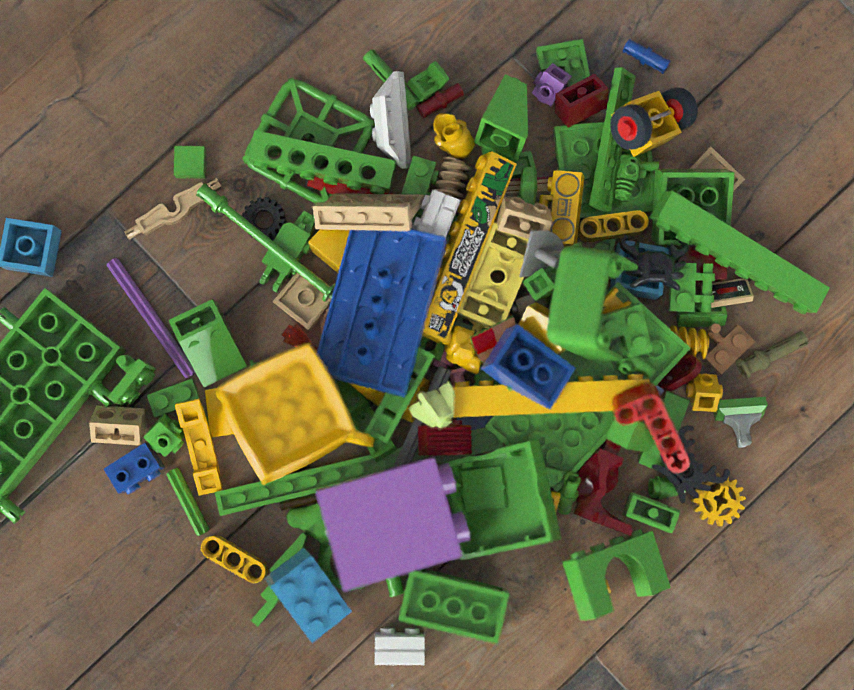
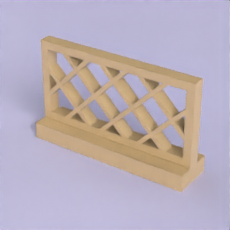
(367, 212)

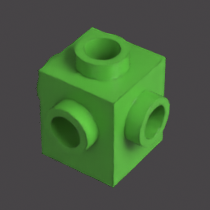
(165, 435)

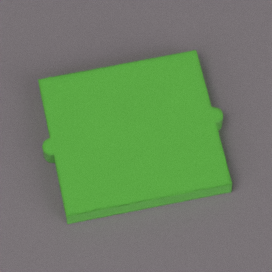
(484, 489)

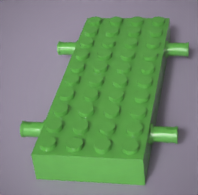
(46, 375)

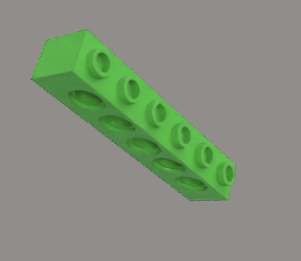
(265, 143)

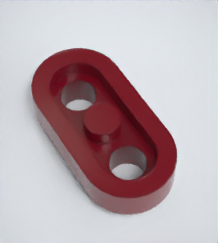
(684, 371)

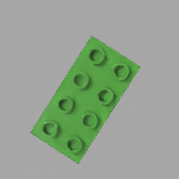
(454, 605)

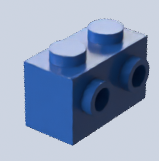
(134, 468)

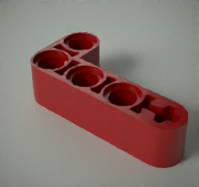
(659, 428)

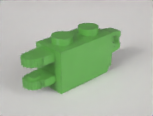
(293, 240)

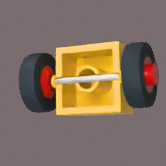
(653, 119)

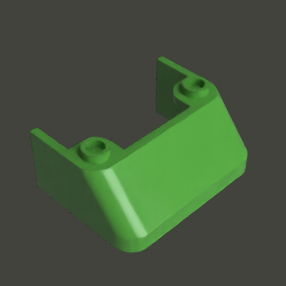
(580, 300)

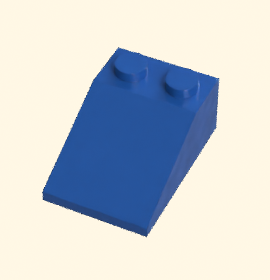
(528, 366)

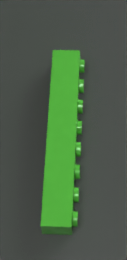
(739, 252)

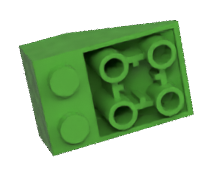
(208, 342)

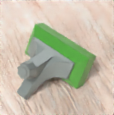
(741, 415)

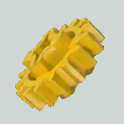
(715, 508)

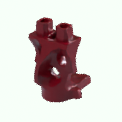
(599, 477)

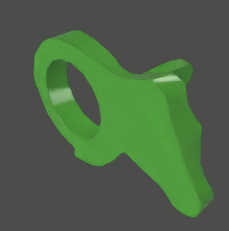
(312, 522)

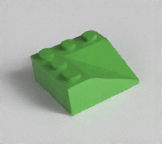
(704, 187)

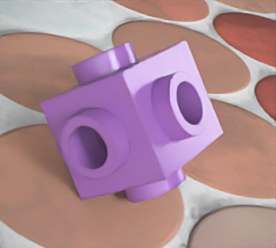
(549, 83)

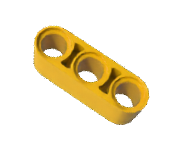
(622, 220)
(222, 558)

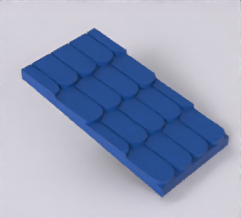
(380, 307)

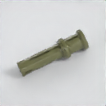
(762, 358)

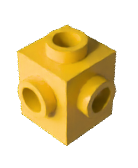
(704, 392)

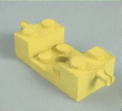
(488, 301)

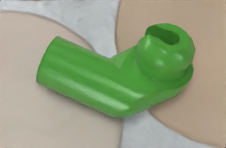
(635, 364)

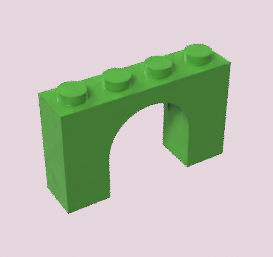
(588, 570)

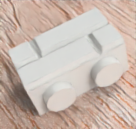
(437, 214)
(399, 647)

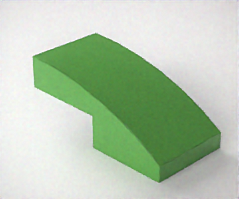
(541, 283)

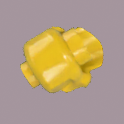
(453, 136)
(460, 349)

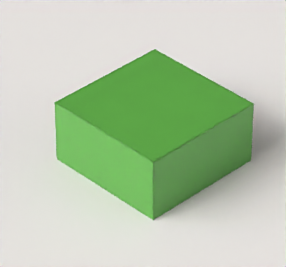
(190, 162)

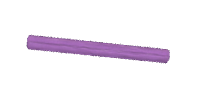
(151, 317)

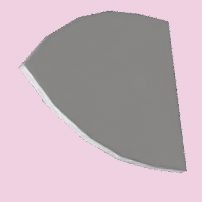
(541, 252)

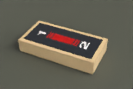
(731, 292)

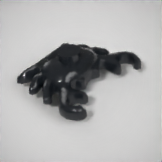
(655, 265)
(693, 475)

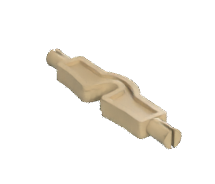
(161, 216)

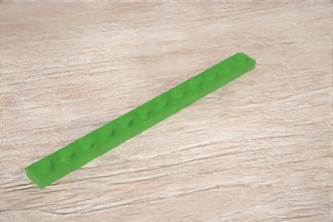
(307, 481)

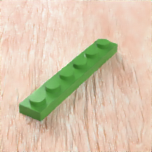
(609, 151)

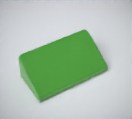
(702, 319)

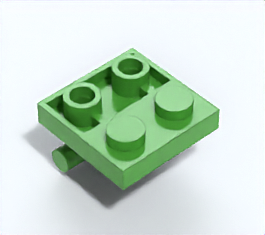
(138, 374)

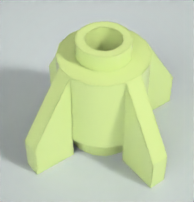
(435, 408)

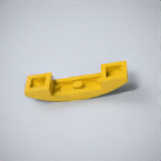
(200, 446)

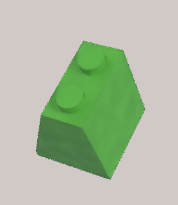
(505, 120)

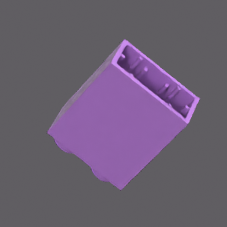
(392, 522)

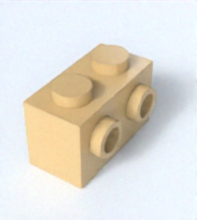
(521, 217)

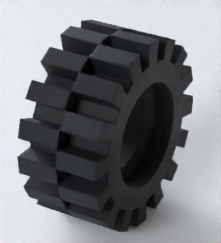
(270, 206)

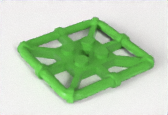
(306, 125)

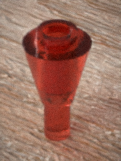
(296, 337)

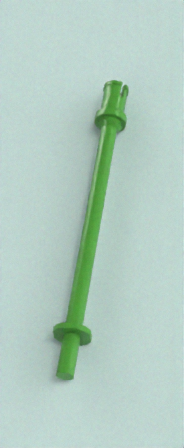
(220, 205)

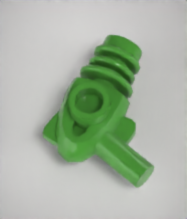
(629, 173)

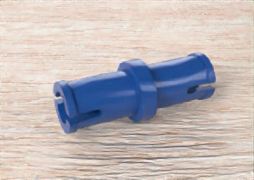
(646, 56)

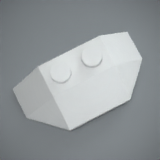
(391, 120)

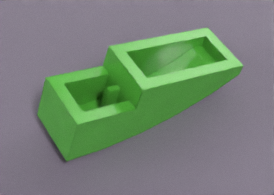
(677, 408)

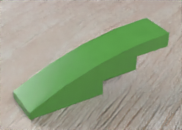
(361, 415)
(268, 593)

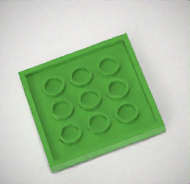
(578, 152)

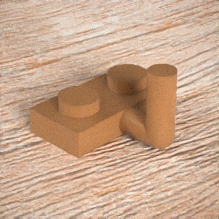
(727, 348)

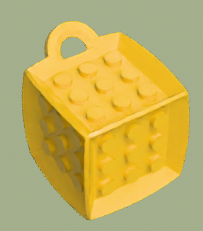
(287, 413)

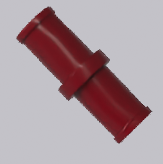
(440, 100)

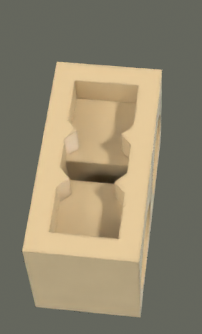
(117, 425)

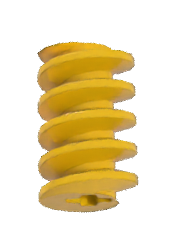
(695, 340)

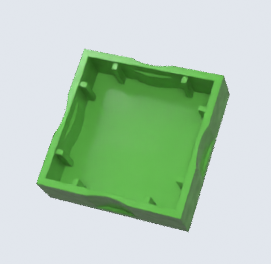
(530, 506)

